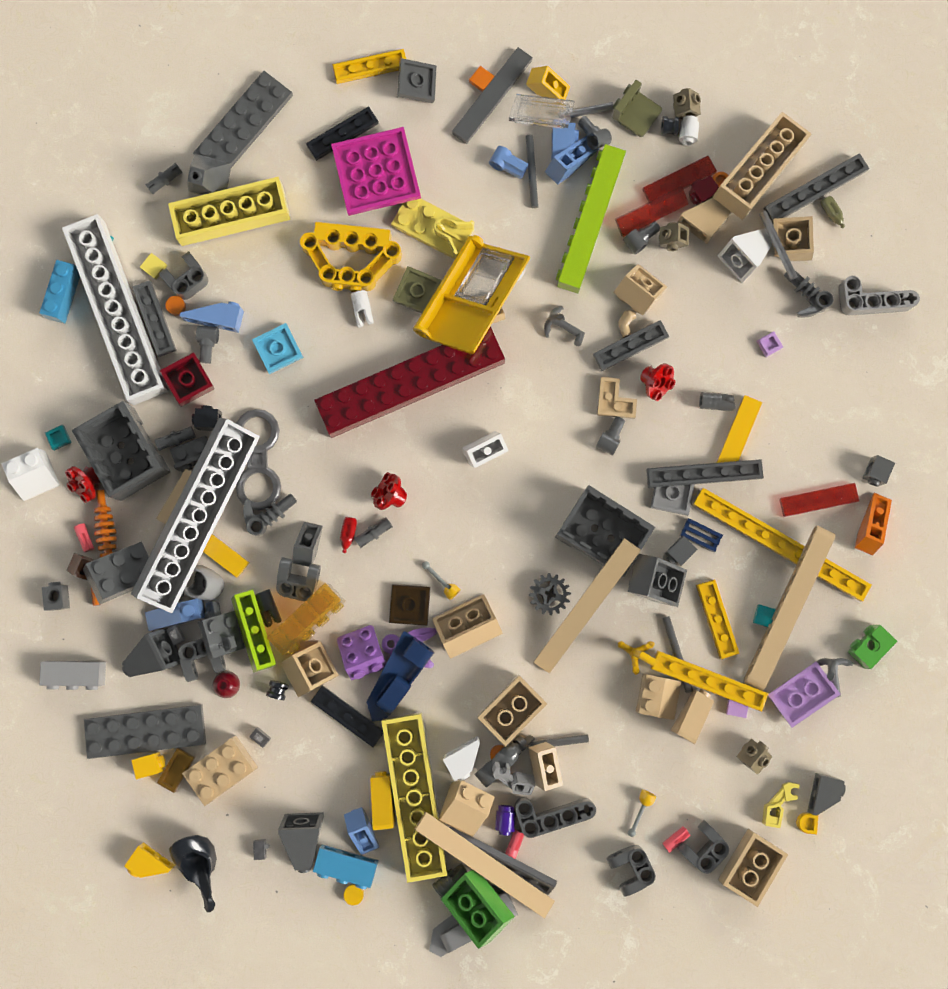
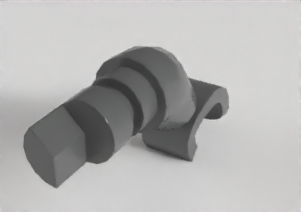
(507, 754)

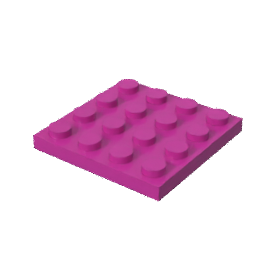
(376, 171)

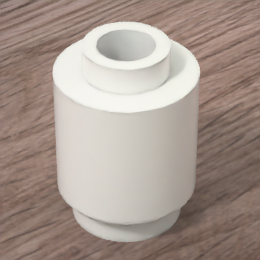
(689, 130)

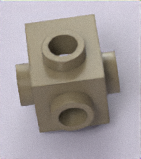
(686, 103)
(674, 236)
(755, 756)

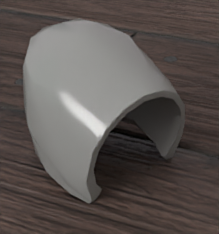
(206, 584)

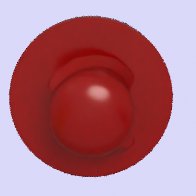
(658, 380)
(82, 482)
(389, 492)

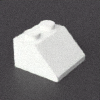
(30, 473)
(462, 759)

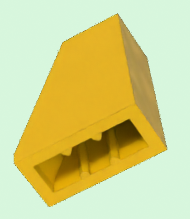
(382, 801)

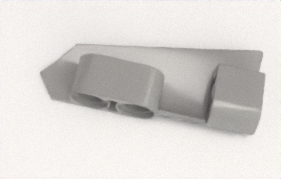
(450, 935)

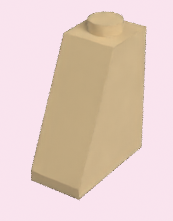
(705, 219)
(693, 716)

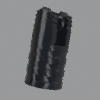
(267, 604)

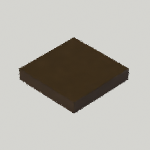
(409, 605)

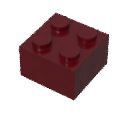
(187, 379)

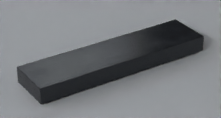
(343, 131)
(347, 716)

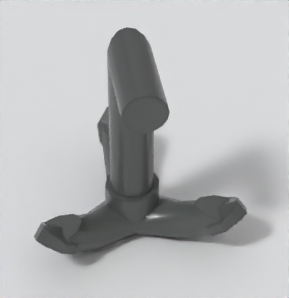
(558, 319)
(832, 674)

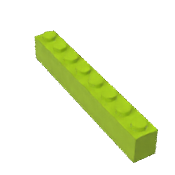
(591, 218)

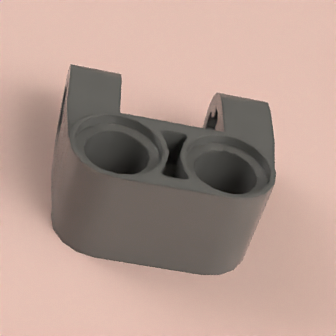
(186, 279)
(295, 581)
(188, 665)
(707, 850)
(636, 883)

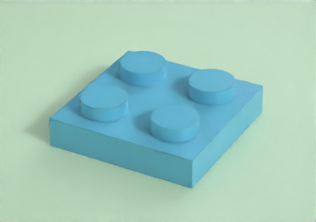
(277, 348)

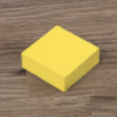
(153, 266)

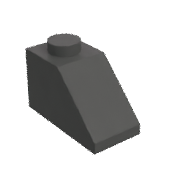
(307, 544)
(825, 793)

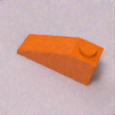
(874, 525)

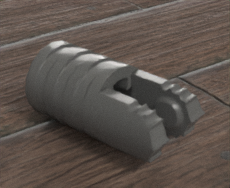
(717, 401)

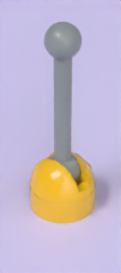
(450, 590)
(646, 799)

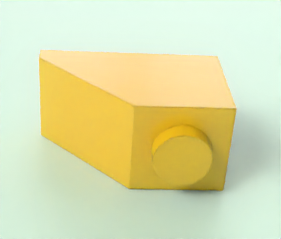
(547, 83)
(147, 862)

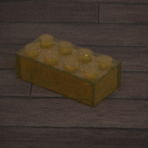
(306, 619)

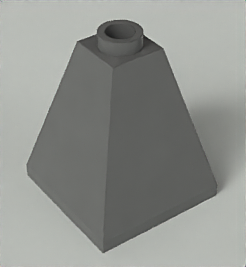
(208, 175)
(151, 654)
(300, 838)

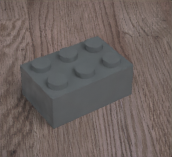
(116, 572)
(657, 580)

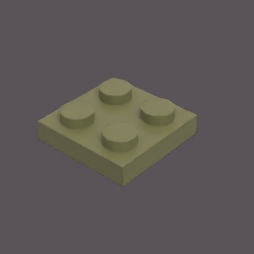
(416, 289)

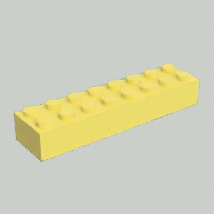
(413, 794)

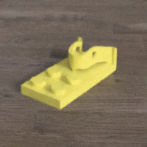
(433, 226)

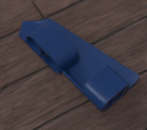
(397, 676)

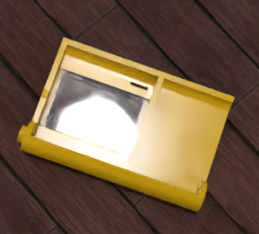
(470, 295)

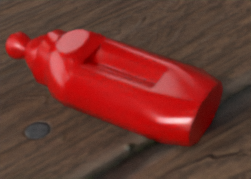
(348, 532)

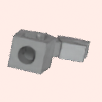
(519, 782)

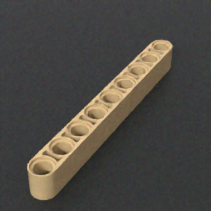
(789, 608)

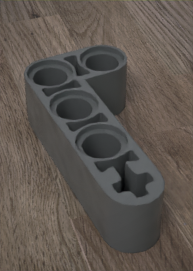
(556, 813)

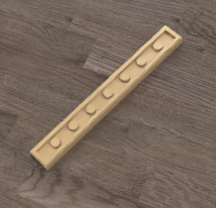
(587, 605)
(484, 864)

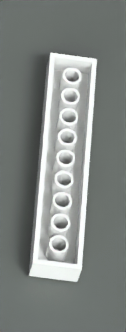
(115, 309)

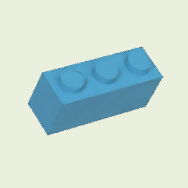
(60, 292)
(345, 867)

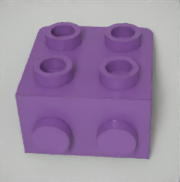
(361, 652)

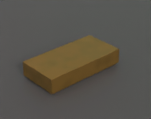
(173, 772)

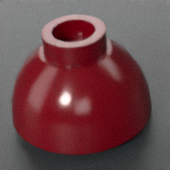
(226, 684)

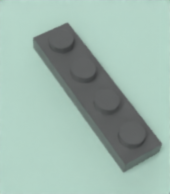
(154, 318)
(631, 345)

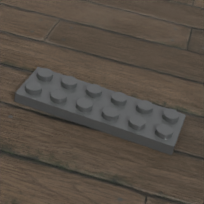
(245, 120)
(144, 731)

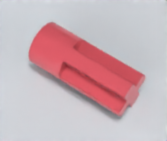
(84, 538)
(676, 839)
(514, 843)

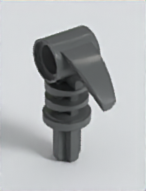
(812, 296)
(268, 517)

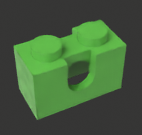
(882, 643)

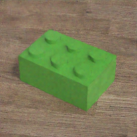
(477, 908)

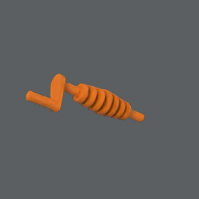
(105, 532)

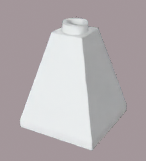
(746, 253)

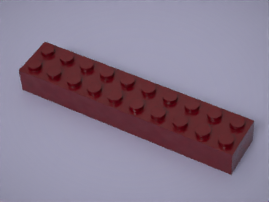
(405, 384)

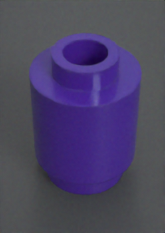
(505, 819)

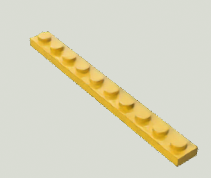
(778, 542)

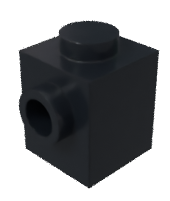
(205, 418)

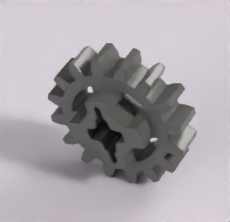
(541, 591)

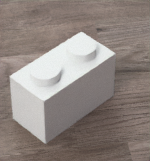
(485, 449)

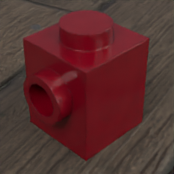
(702, 190)

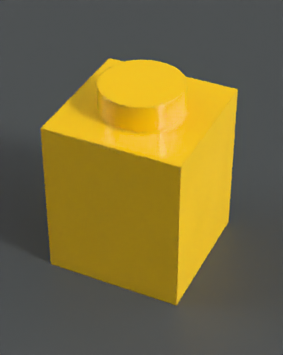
(148, 765)

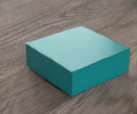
(58, 437)
(763, 615)

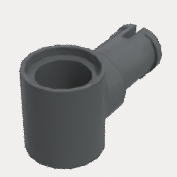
(595, 136)
(638, 239)
(207, 338)
(610, 439)

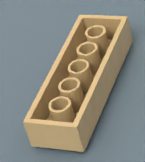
(762, 165)

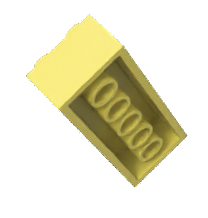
(229, 211)

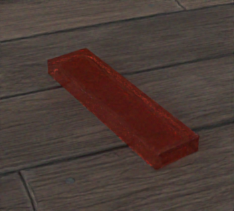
(681, 178)
(651, 211)
(819, 500)

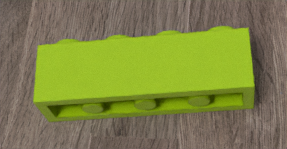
(253, 631)

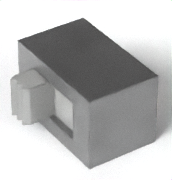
(176, 635)
(260, 737)
(260, 851)

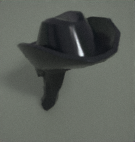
(196, 860)

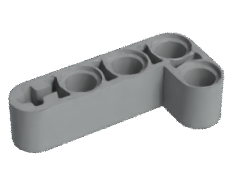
(877, 298)

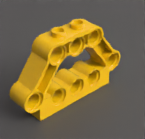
(374, 269)

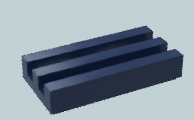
(715, 542)

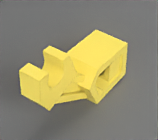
(781, 796)

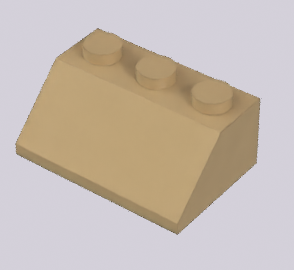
(467, 626)

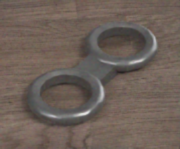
(259, 460)

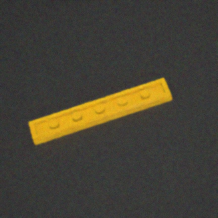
(709, 681)

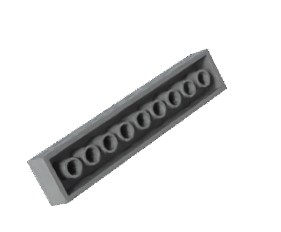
(195, 515)

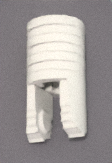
(361, 305)

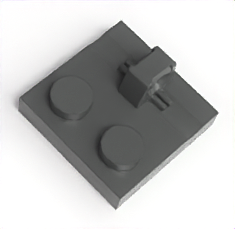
(416, 80)
(221, 635)

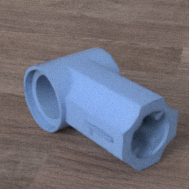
(504, 160)

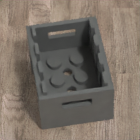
(100, 443)
(610, 518)

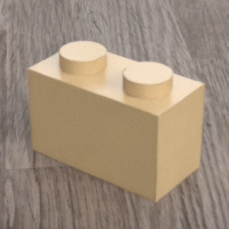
(545, 766)

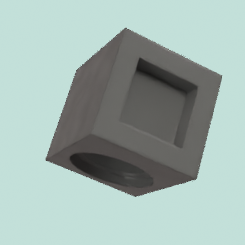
(878, 471)
(680, 551)
(62, 602)

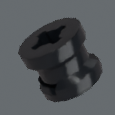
(669, 125)
(277, 690)

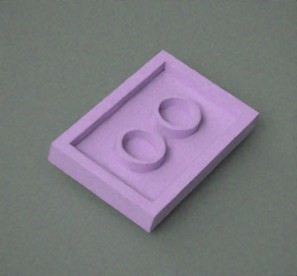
(803, 694)

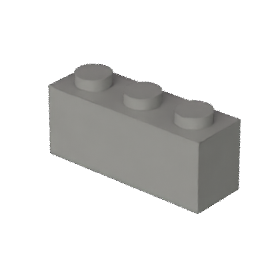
(72, 674)

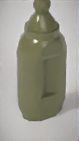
(833, 210)

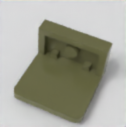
(636, 110)

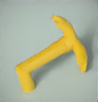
(638, 653)

